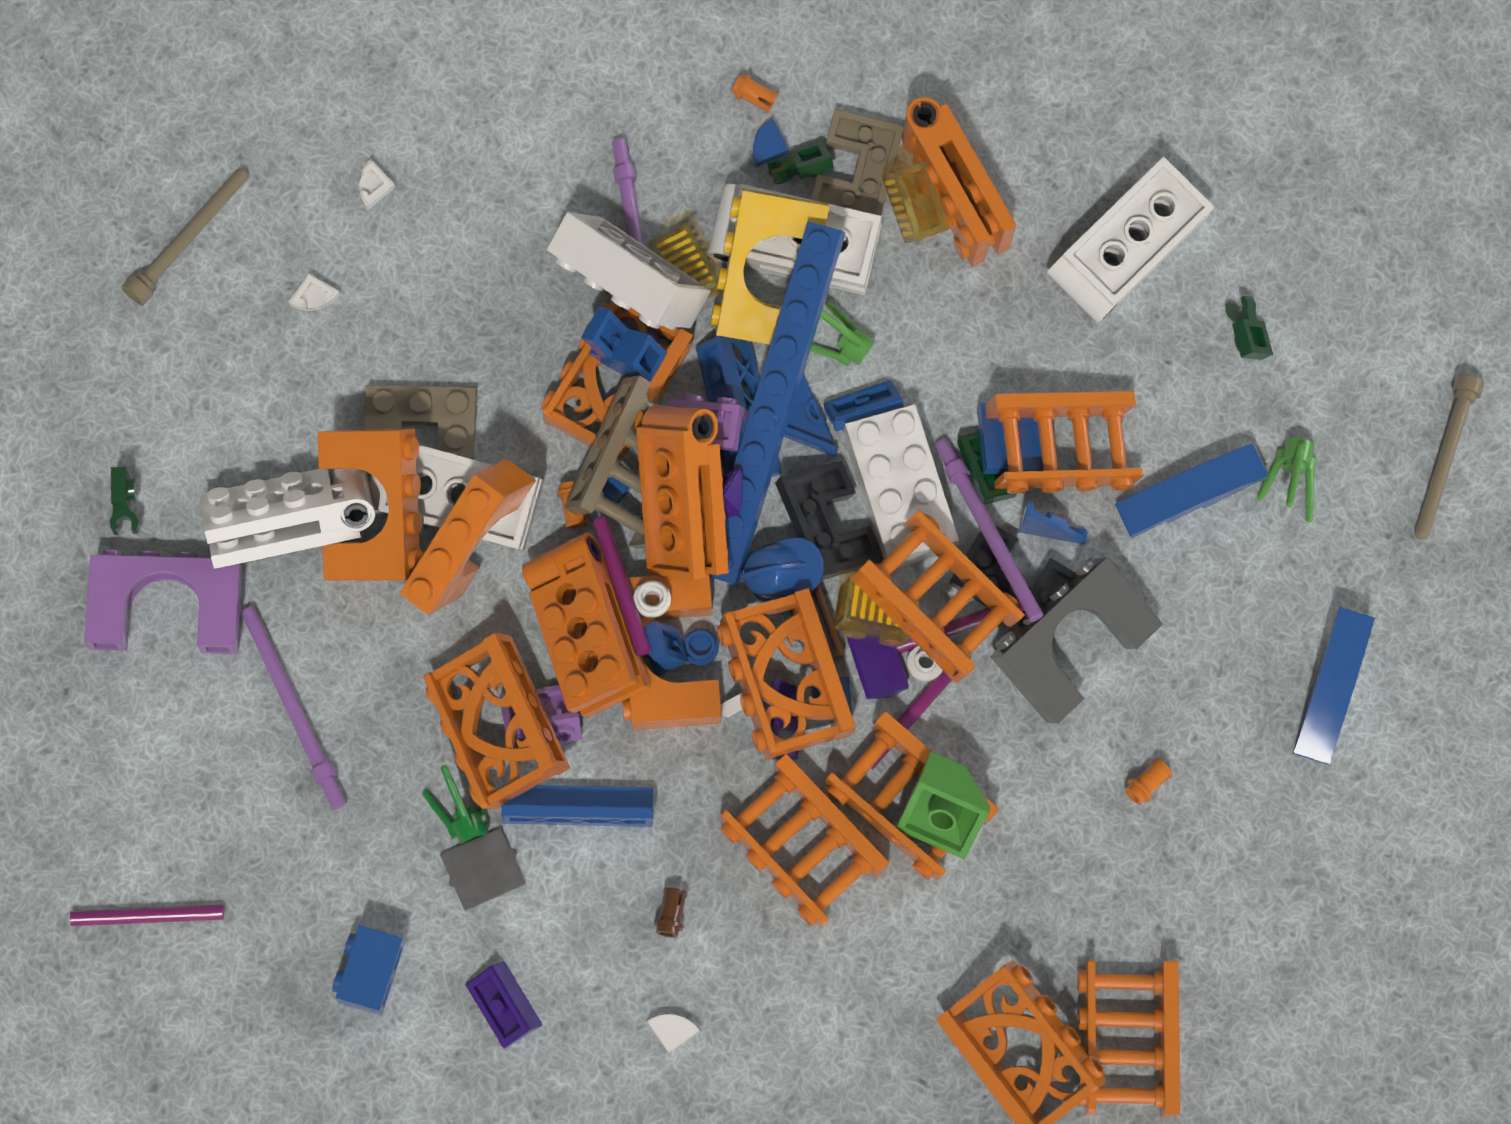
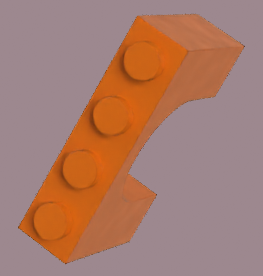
(391, 459)
(445, 566)
(668, 702)

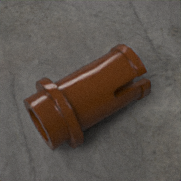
(671, 913)

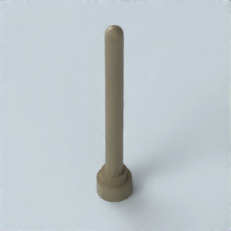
(141, 286)
(1467, 390)

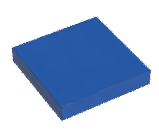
(994, 448)

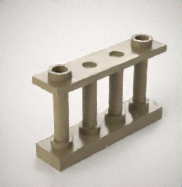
(603, 460)

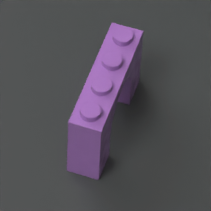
(119, 578)

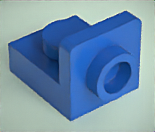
(666, 647)

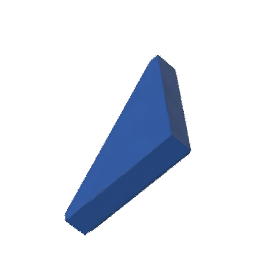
(807, 422)
(1050, 526)

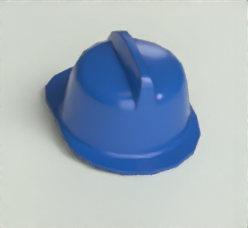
(783, 568)

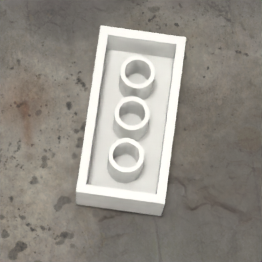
(628, 271)
(897, 478)

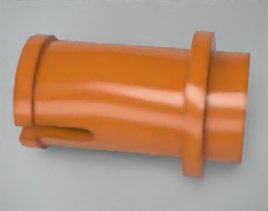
(754, 93)
(572, 520)
(1142, 787)

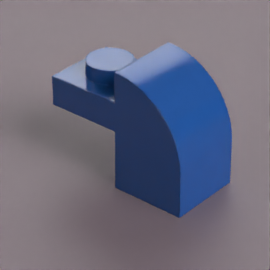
(622, 348)

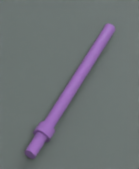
(624, 177)
(959, 474)
(322, 771)

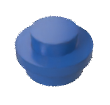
(700, 647)

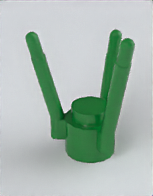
(467, 823)

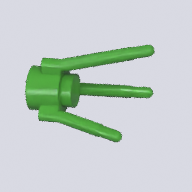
(854, 342)
(1297, 458)

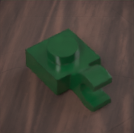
(1250, 334)
(122, 491)

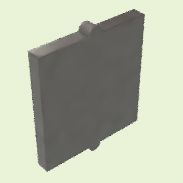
(482, 869)

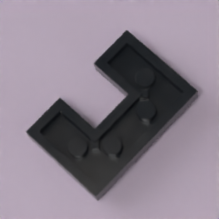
(806, 502)
(984, 559)

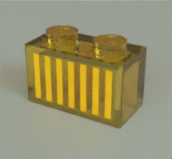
(915, 202)
(685, 253)
(862, 617)

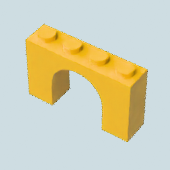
(757, 218)

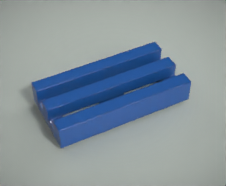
(863, 404)

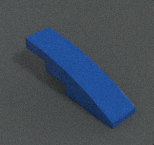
(1192, 490)
(1334, 685)

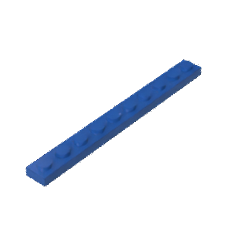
(780, 386)

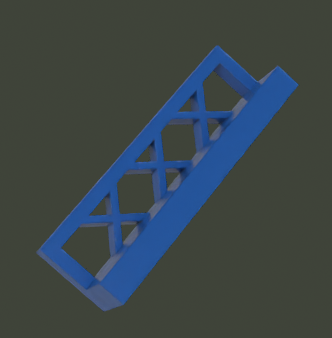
(723, 378)
(581, 806)

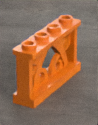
(590, 395)
(824, 676)
(461, 728)
(970, 1040)

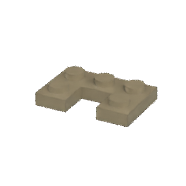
(878, 147)
(446, 407)

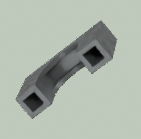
(1028, 653)

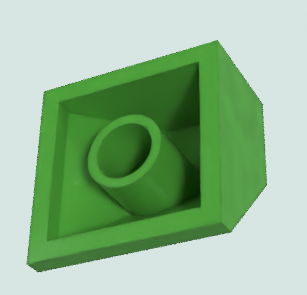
(945, 807)

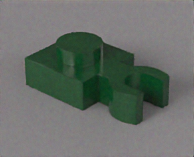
(803, 161)

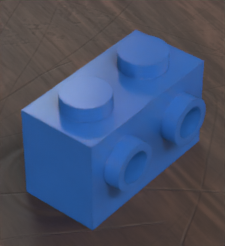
(369, 969)

